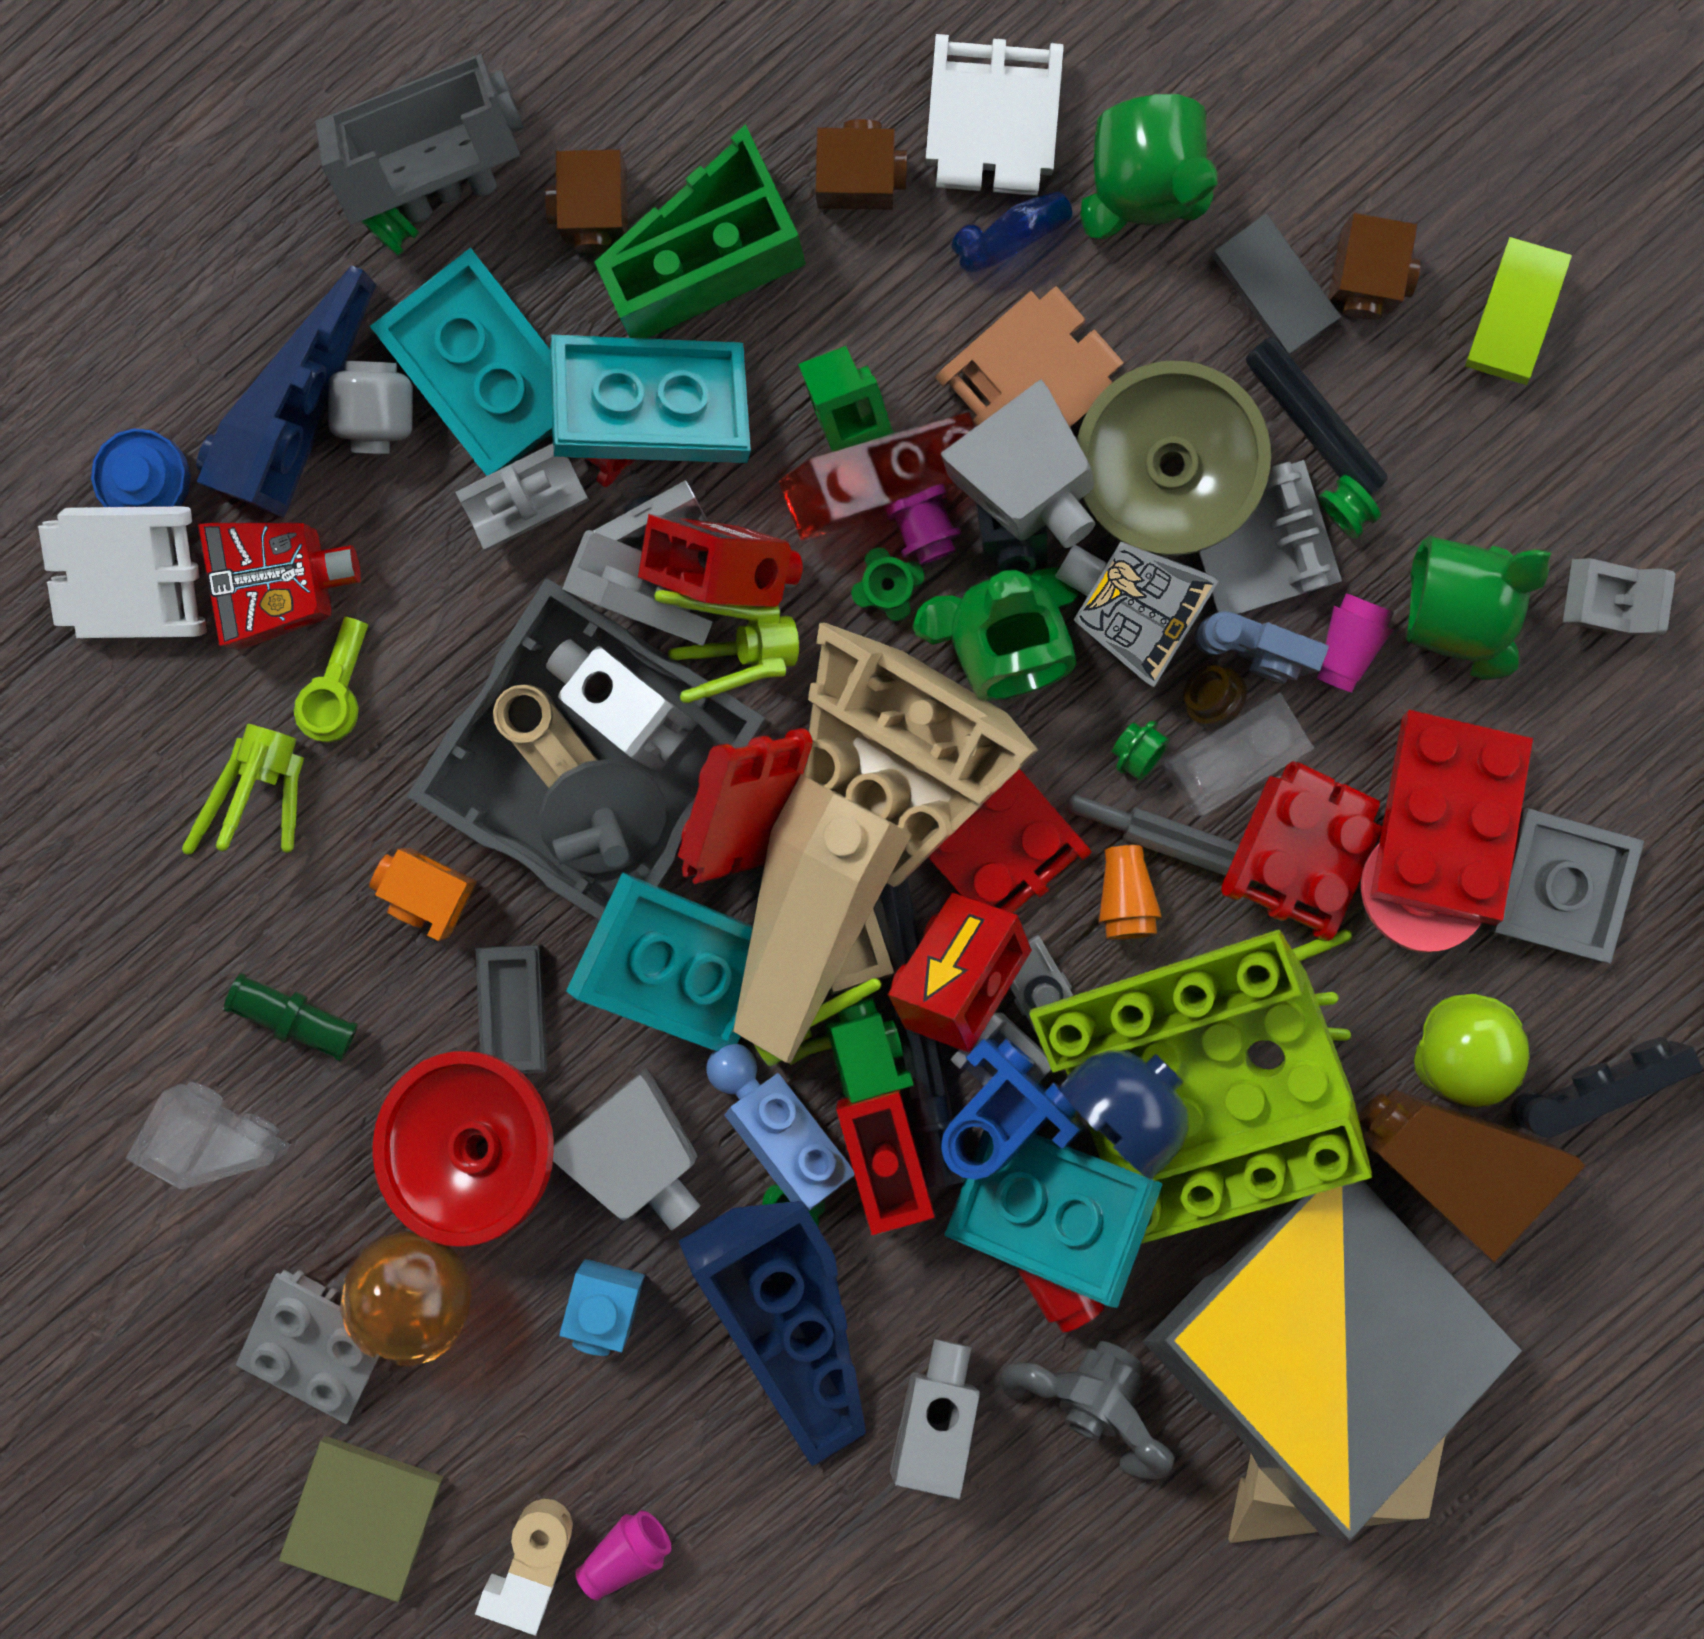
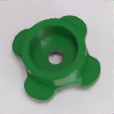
(880, 567)

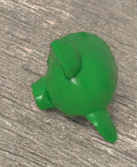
(1149, 165)
(1473, 602)
(1005, 632)

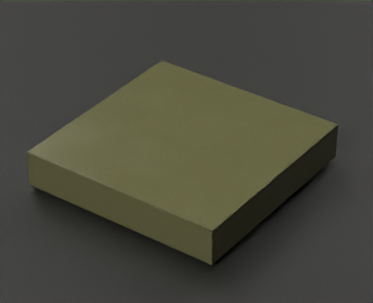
(361, 1518)

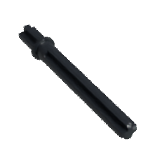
(920, 1053)

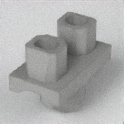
(521, 497)

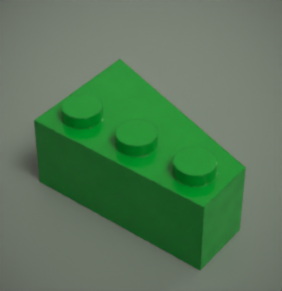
(703, 245)

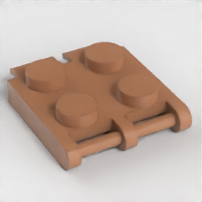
(1033, 345)

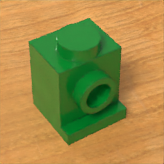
(845, 399)
(865, 1052)

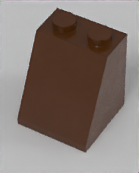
(1467, 1169)

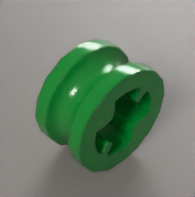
(391, 229)
(1350, 506)

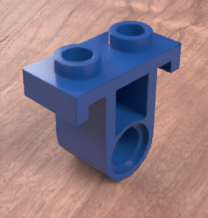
(1009, 1109)

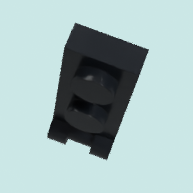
(1604, 1089)

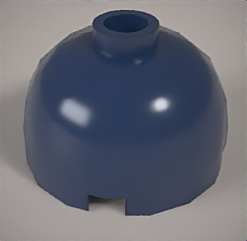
(1131, 1106)

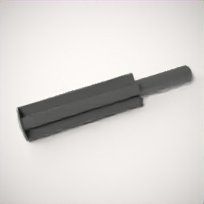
(1161, 834)

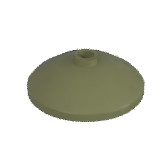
(1183, 414)

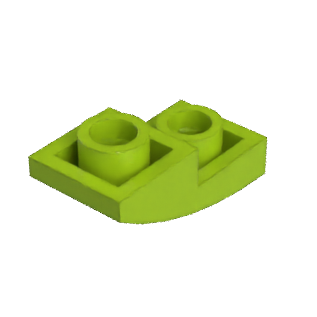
(1518, 311)

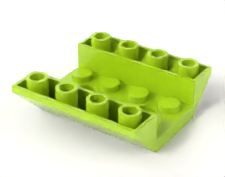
(1251, 1129)

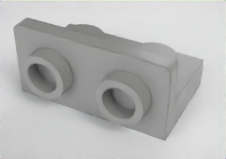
(608, 577)

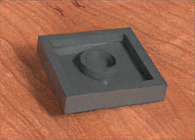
(1569, 885)

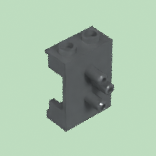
(420, 142)

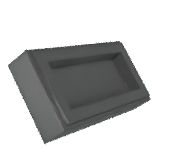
(1275, 284)
(512, 1005)

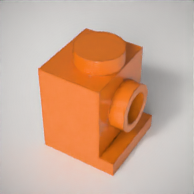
(422, 891)

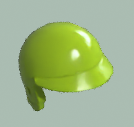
(1472, 1051)

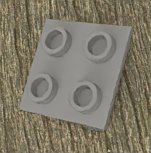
(1277, 550)
(305, 1347)

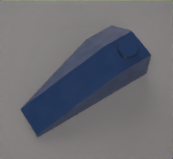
(275, 422)
(783, 1308)

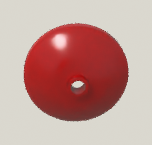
(430, 1157)

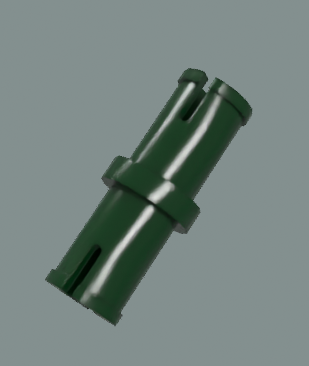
(290, 1017)

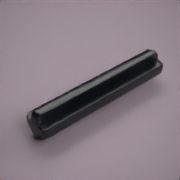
(1314, 415)

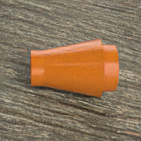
(1128, 897)

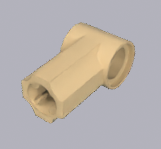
(551, 746)

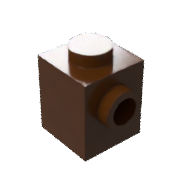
(858, 166)
(589, 198)
(1374, 266)

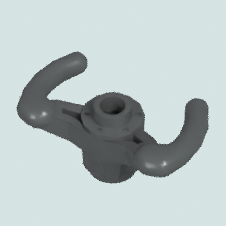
(1098, 1403)

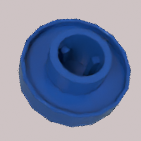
(140, 471)

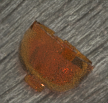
(406, 1299)

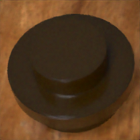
(1214, 696)

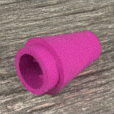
(1354, 640)
(625, 1555)

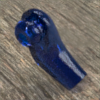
(1011, 231)

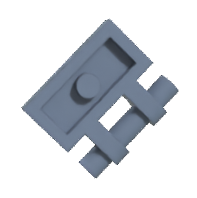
(1272, 649)

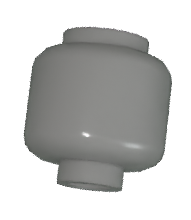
(370, 405)

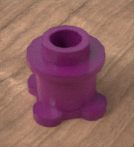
(924, 525)

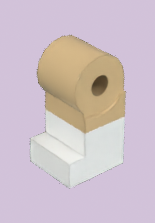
(539, 1549)

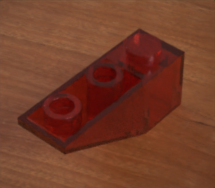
(867, 477)

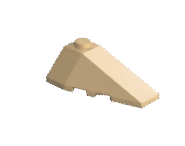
(814, 897)

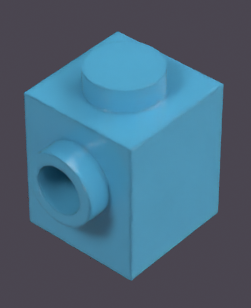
(601, 1307)

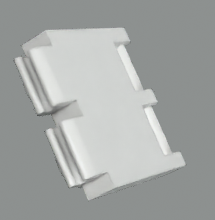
(993, 116)
(122, 572)

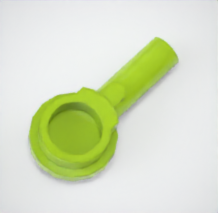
(326, 706)

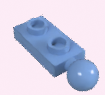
(778, 1129)

